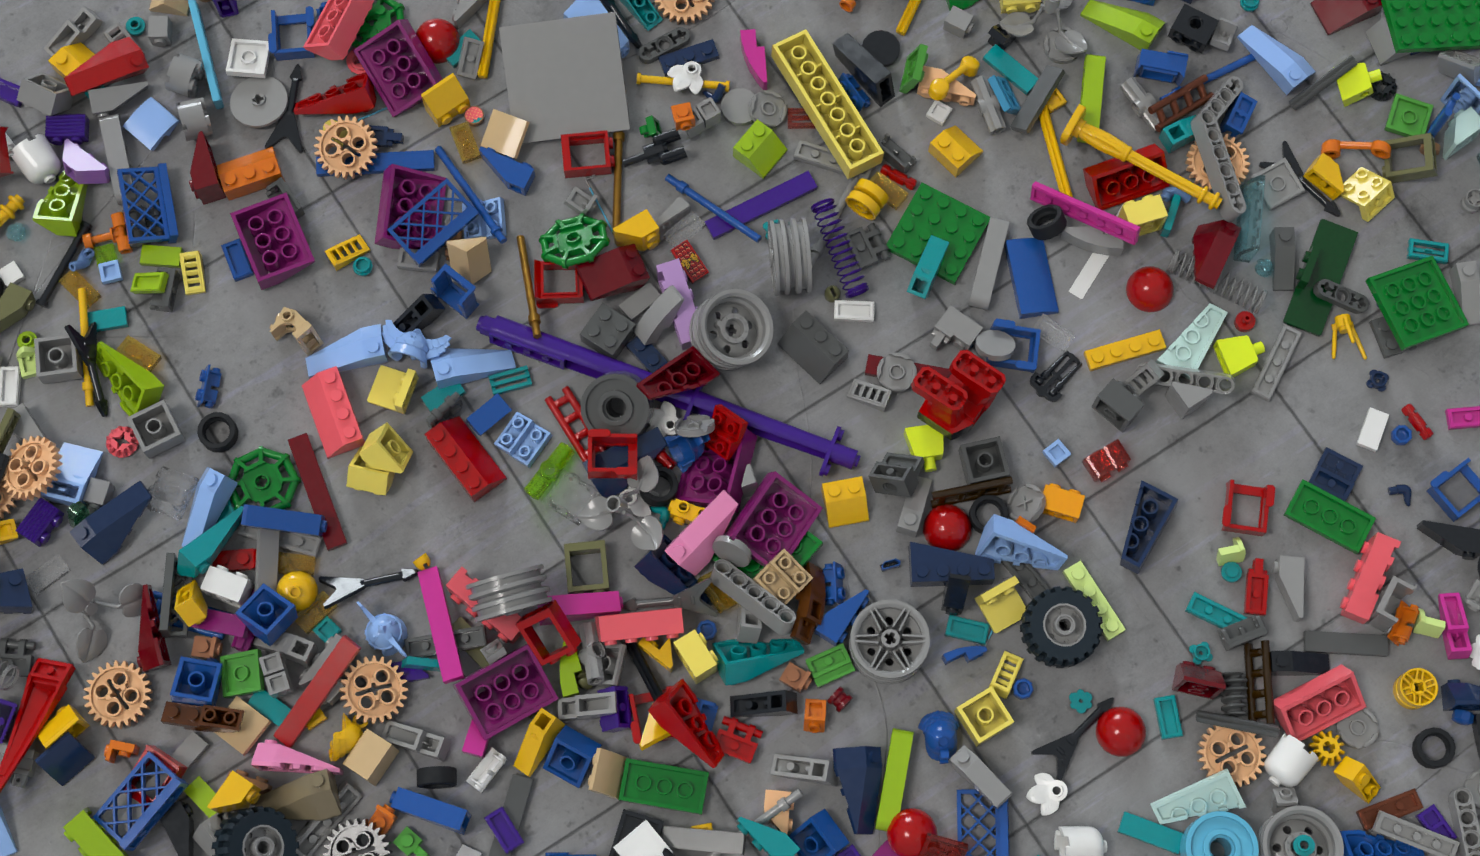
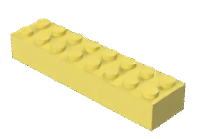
(827, 104)

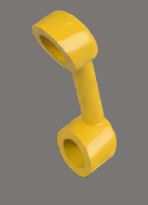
(939, 87)

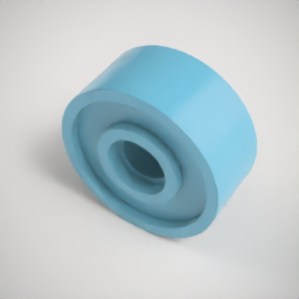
(1223, 827)

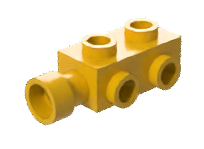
(684, 516)

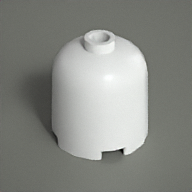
(37, 160)
(1289, 762)
(1079, 841)

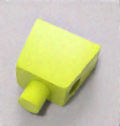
(1357, 83)
(1237, 354)
(926, 443)

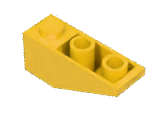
(537, 741)

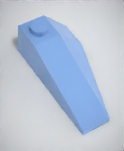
(468, 365)
(1009, 541)

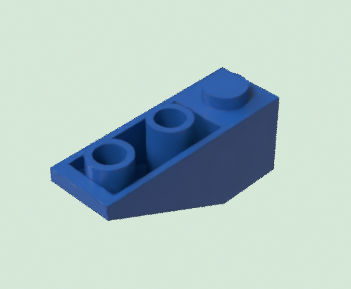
(513, 174)
(838, 619)

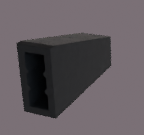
(865, 69)

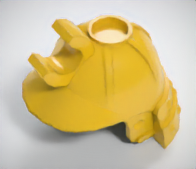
(346, 739)

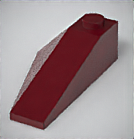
(1211, 250)
(681, 374)
(152, 646)

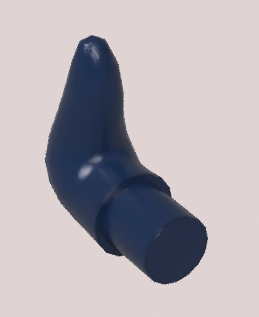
(718, 94)
(1401, 489)

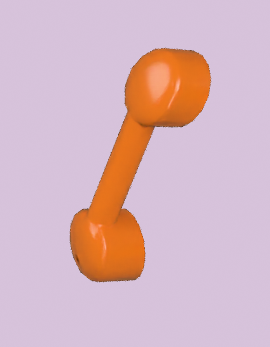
(1378, 147)

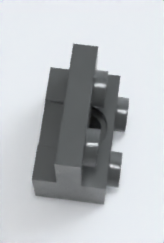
(896, 474)

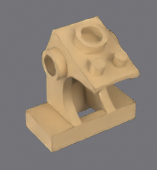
(302, 330)

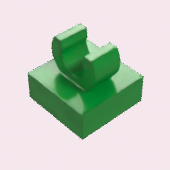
(652, 128)

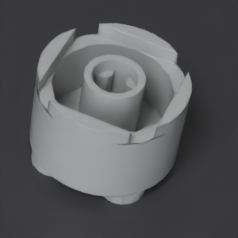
(184, 75)
(194, 118)

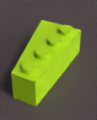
(91, 836)

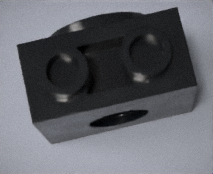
(1193, 38)

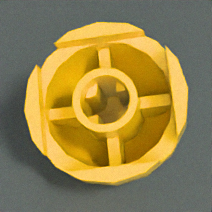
(298, 588)

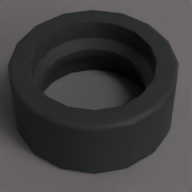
(1042, 215)
(207, 421)
(990, 499)
(664, 500)
(1447, 740)
(436, 777)

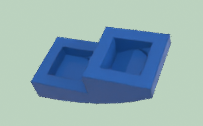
(970, 653)

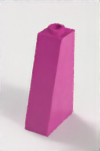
(587, 605)

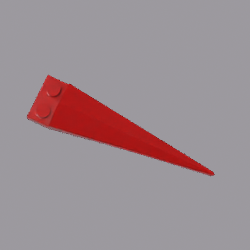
(41, 695)

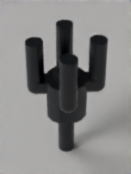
(659, 151)

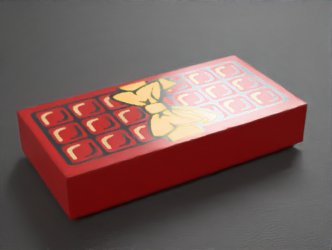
(689, 261)

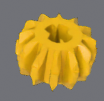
(1326, 740)

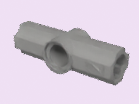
(1140, 101)
(988, 105)
(591, 654)

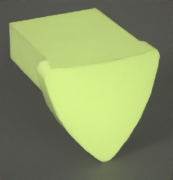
(27, 362)
(1231, 553)
(1428, 626)

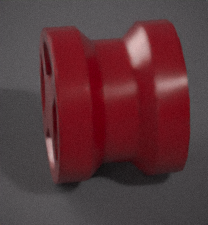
(839, 699)

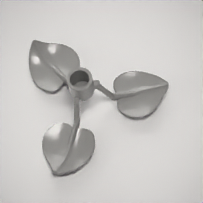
(1020, 26)
(598, 516)
(78, 597)

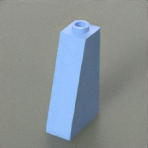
(593, 7)

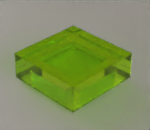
(105, 253)

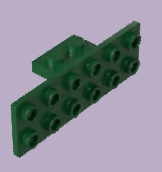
(1324, 260)

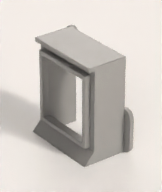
(1388, 599)

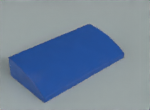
(1030, 277)

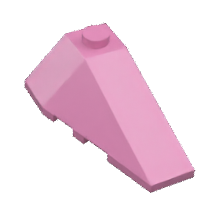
(693, 546)
(279, 758)

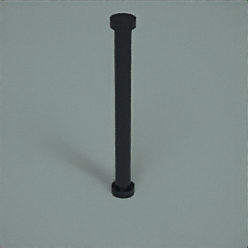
(63, 265)

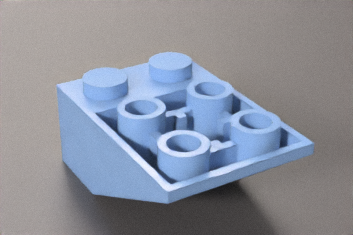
(77, 468)

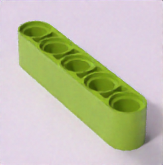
(1092, 89)
(894, 777)

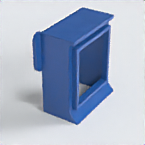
(274, 37)
(1161, 66)
(451, 294)
(1021, 332)
(1442, 501)

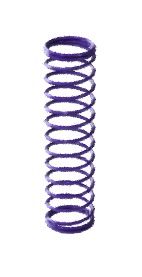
(862, 287)

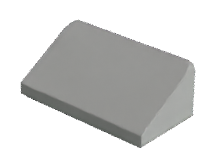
(749, 482)

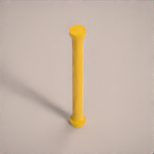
(669, 81)

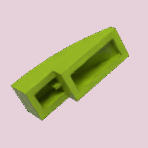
(569, 668)

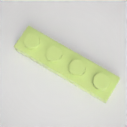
(1081, 580)

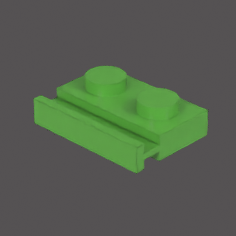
(830, 665)

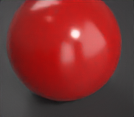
(439, 39)
(1150, 289)
(947, 527)
(1120, 731)
(909, 830)

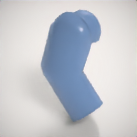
(1168, 193)
(83, 261)

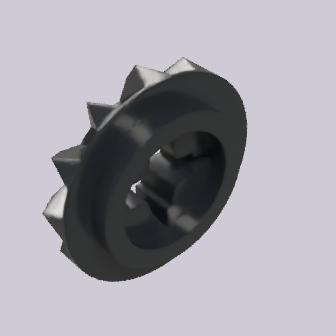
(1389, 90)

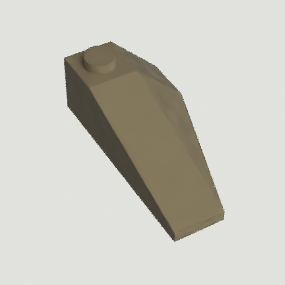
(305, 798)

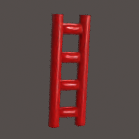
(565, 421)

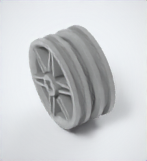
(790, 256)
(750, 310)
(509, 593)
(903, 617)
(1297, 818)

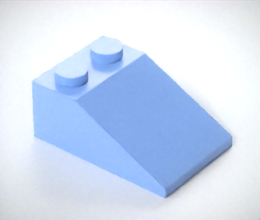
(1469, 95)

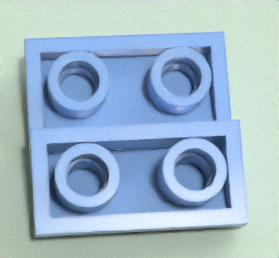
(151, 123)
(478, 226)
(523, 439)

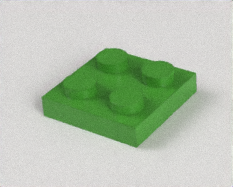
(913, 68)
(1408, 116)
(242, 673)

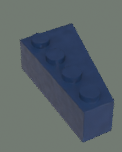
(1147, 523)
(933, 566)
(14, 593)

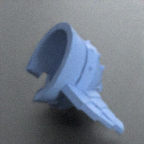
(413, 344)
(385, 632)

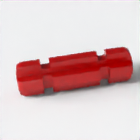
(898, 177)
(1417, 421)

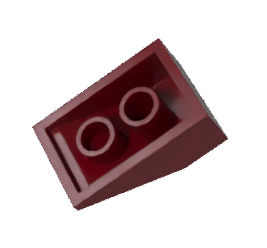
(1340, 14)
(204, 173)
(613, 273)
(1198, 681)

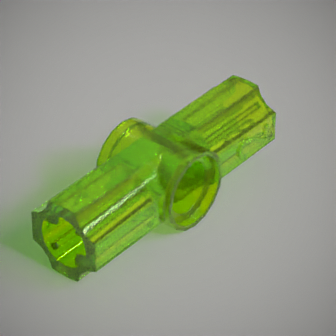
(542, 481)

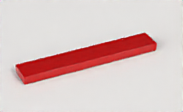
(317, 691)

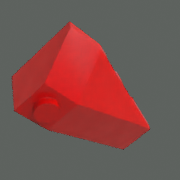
(353, 97)

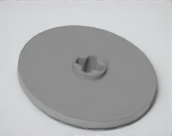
(246, 96)

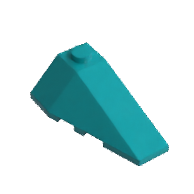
(203, 550)
(745, 661)

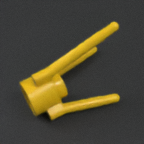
(1345, 325)

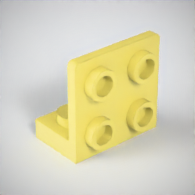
(1368, 192)
(393, 389)
(1001, 605)

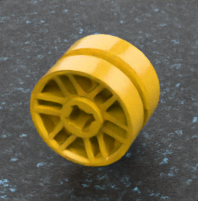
(867, 199)
(1425, 685)

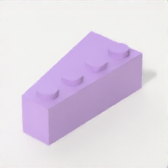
(671, 274)

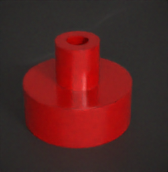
(1244, 321)

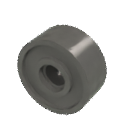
(597, 407)

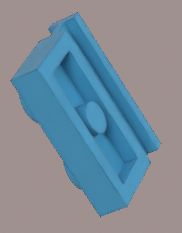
(1004, 94)

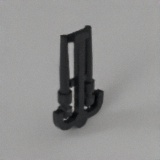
(1041, 391)

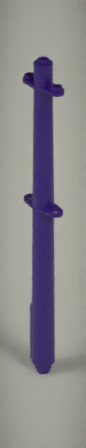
(568, 355)

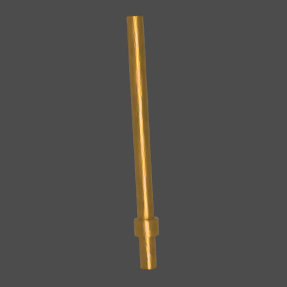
(618, 138)
(533, 317)

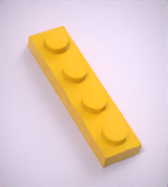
(1124, 350)

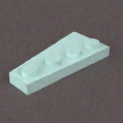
(1195, 340)
(1205, 796)

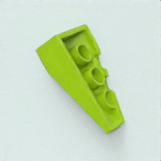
(1128, 24)
(62, 207)
(129, 380)

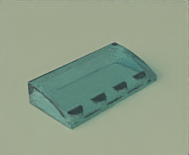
(1251, 220)

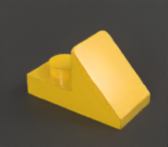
(662, 655)

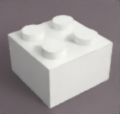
(226, 586)

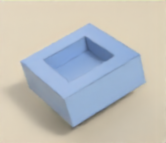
(110, 272)
(1056, 453)

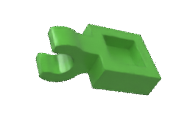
(409, 843)

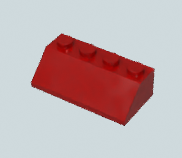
(1119, 181)
(465, 457)

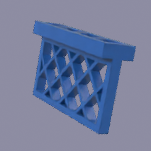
(164, 199)
(445, 234)
(150, 815)
(1001, 824)

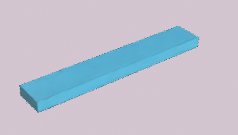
(206, 54)

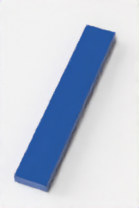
(415, 160)

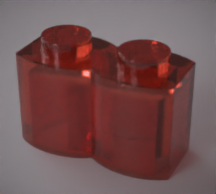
(1107, 460)

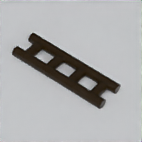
(971, 491)
(1265, 672)

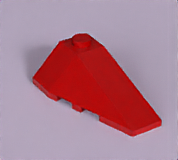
(110, 65)
(681, 718)

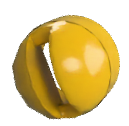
(419, 562)

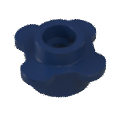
(1381, 376)

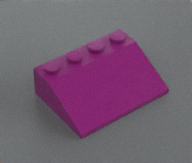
(398, 66)
(399, 193)
(272, 240)
(713, 474)
(774, 518)
(505, 691)

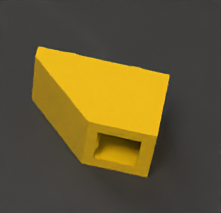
(1357, 778)

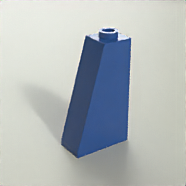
(283, 520)
(430, 810)

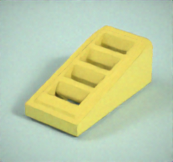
(185, 259)
(1001, 686)

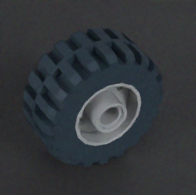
(1076, 616)
(256, 833)

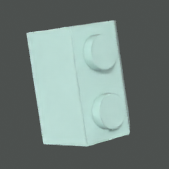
(1461, 131)

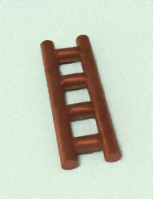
(1171, 100)

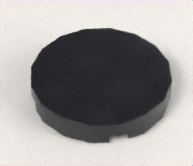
(882, 46)

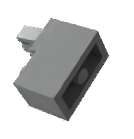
(956, 328)

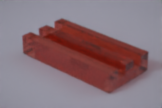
(801, 125)

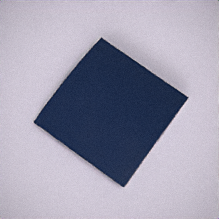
(1335, 474)
(64, 758)

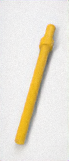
(83, 313)

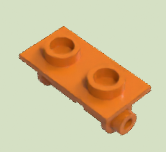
(1400, 631)

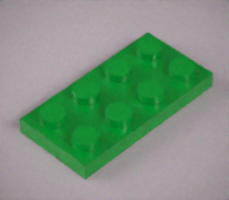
(1329, 516)
(663, 786)

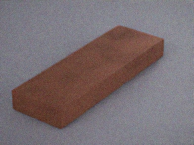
(1397, 806)

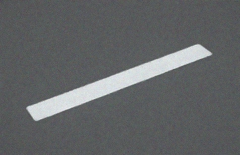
(1088, 273)

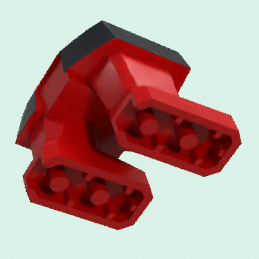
(959, 400)

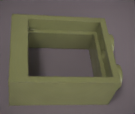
(1426, 171)
(584, 548)

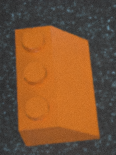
(249, 173)

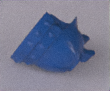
(686, 449)
(940, 735)

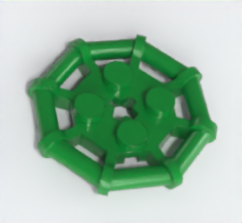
(383, 18)
(564, 245)
(267, 471)

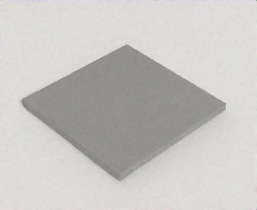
(565, 76)

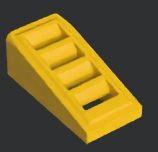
(337, 249)

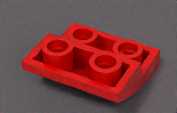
(727, 433)

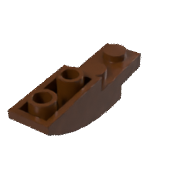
(810, 606)
(203, 718)

